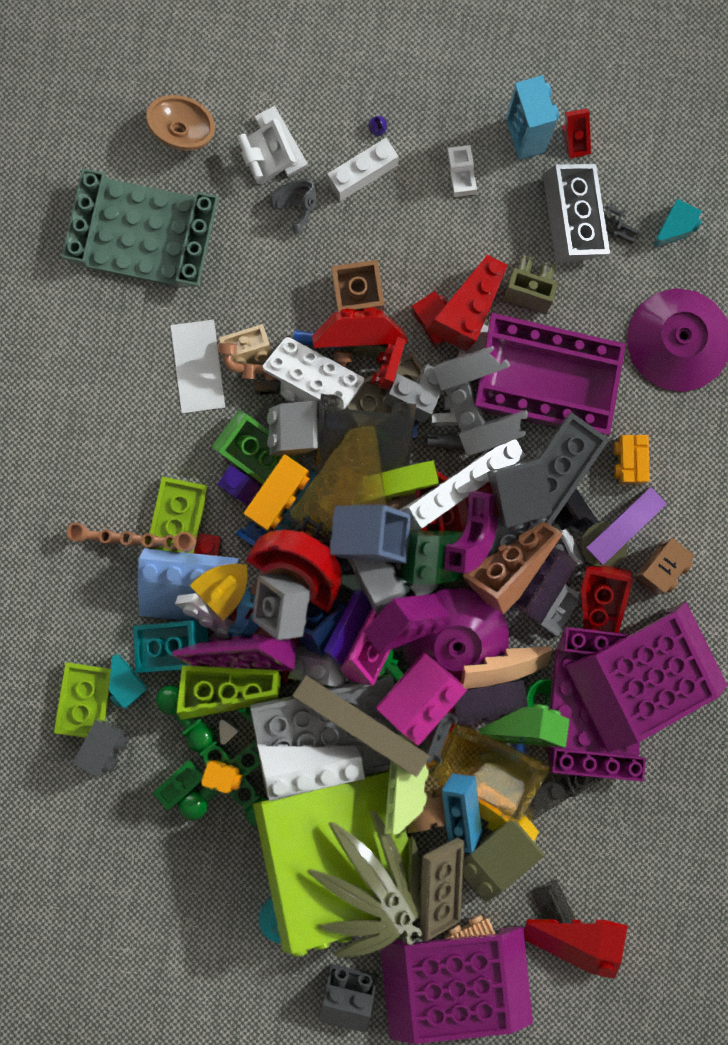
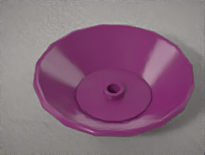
(660, 351)
(472, 624)

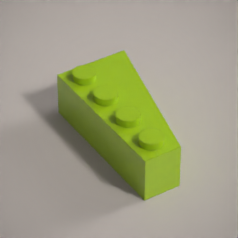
(224, 689)

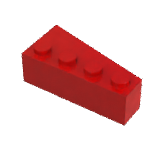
(468, 308)

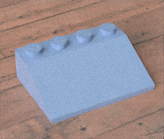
(166, 576)

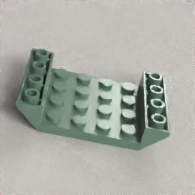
(139, 230)

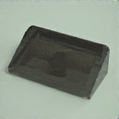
(552, 902)

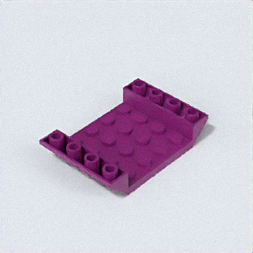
(648, 679)
(584, 748)
(457, 987)

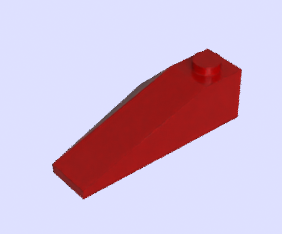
(589, 946)

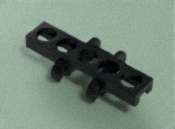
(307, 520)

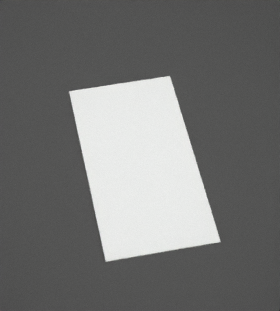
(197, 366)

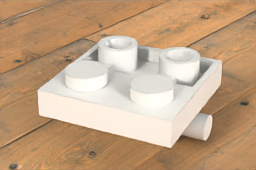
(266, 151)

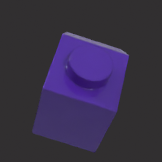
(239, 485)

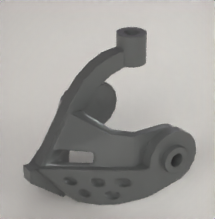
(287, 196)

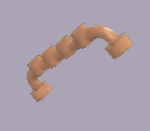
(250, 370)
(183, 541)

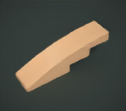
(502, 669)

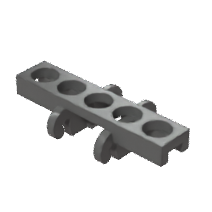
(619, 223)

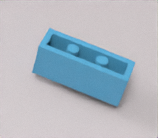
(462, 810)

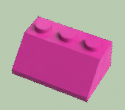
(363, 659)
(421, 698)

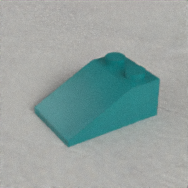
(156, 644)

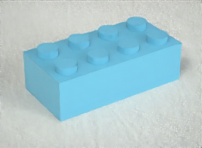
(531, 117)

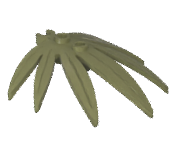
(390, 902)

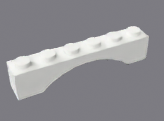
(456, 488)

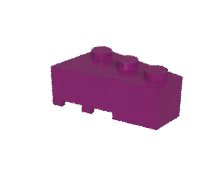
(406, 621)

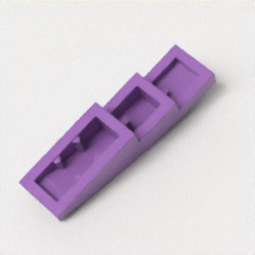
(626, 526)

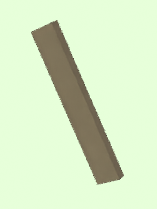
(361, 726)

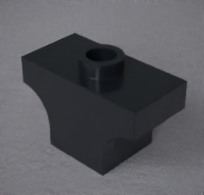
(576, 514)

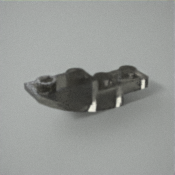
(556, 790)

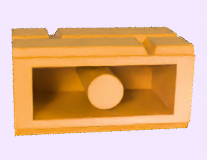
(632, 459)
(222, 777)

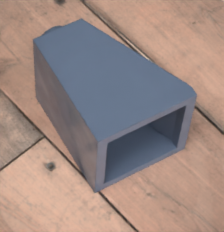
(370, 533)

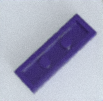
(348, 627)

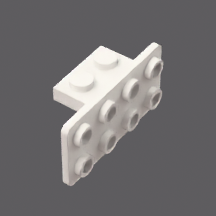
(309, 374)

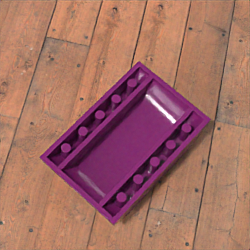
(551, 374)

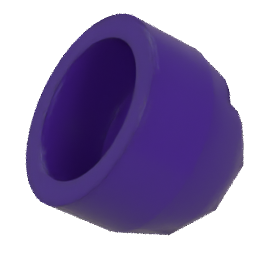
(373, 128)

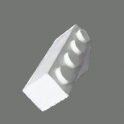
(307, 768)

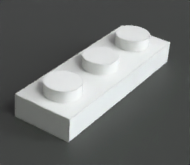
(270, 114)
(199, 609)

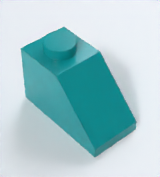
(679, 223)
(124, 683)

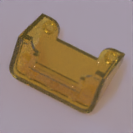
(501, 772)

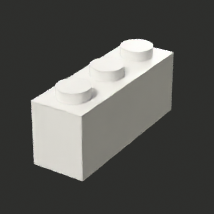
(363, 169)

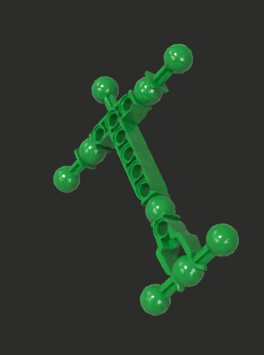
(201, 739)

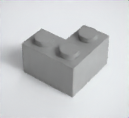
(422, 392)

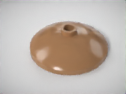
(180, 122)

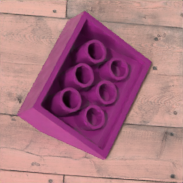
(241, 652)

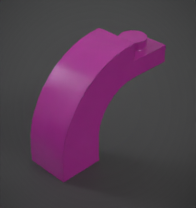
(477, 537)

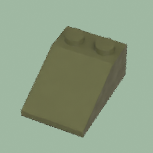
(500, 860)

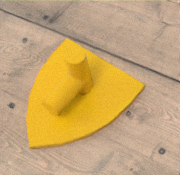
(222, 587)

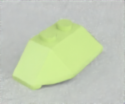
(405, 796)

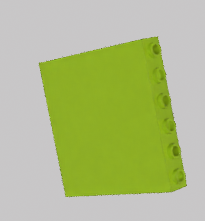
(299, 838)

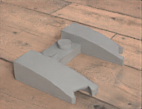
(476, 433)

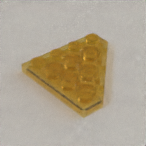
(347, 479)

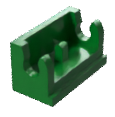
(179, 784)

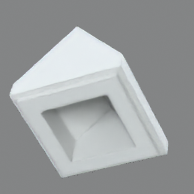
(227, 731)

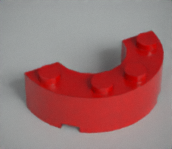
(304, 556)

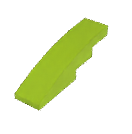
(409, 478)

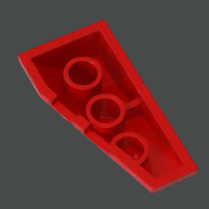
(605, 597)

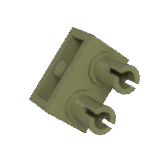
(530, 289)

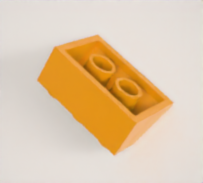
(277, 494)

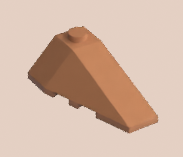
(510, 570)

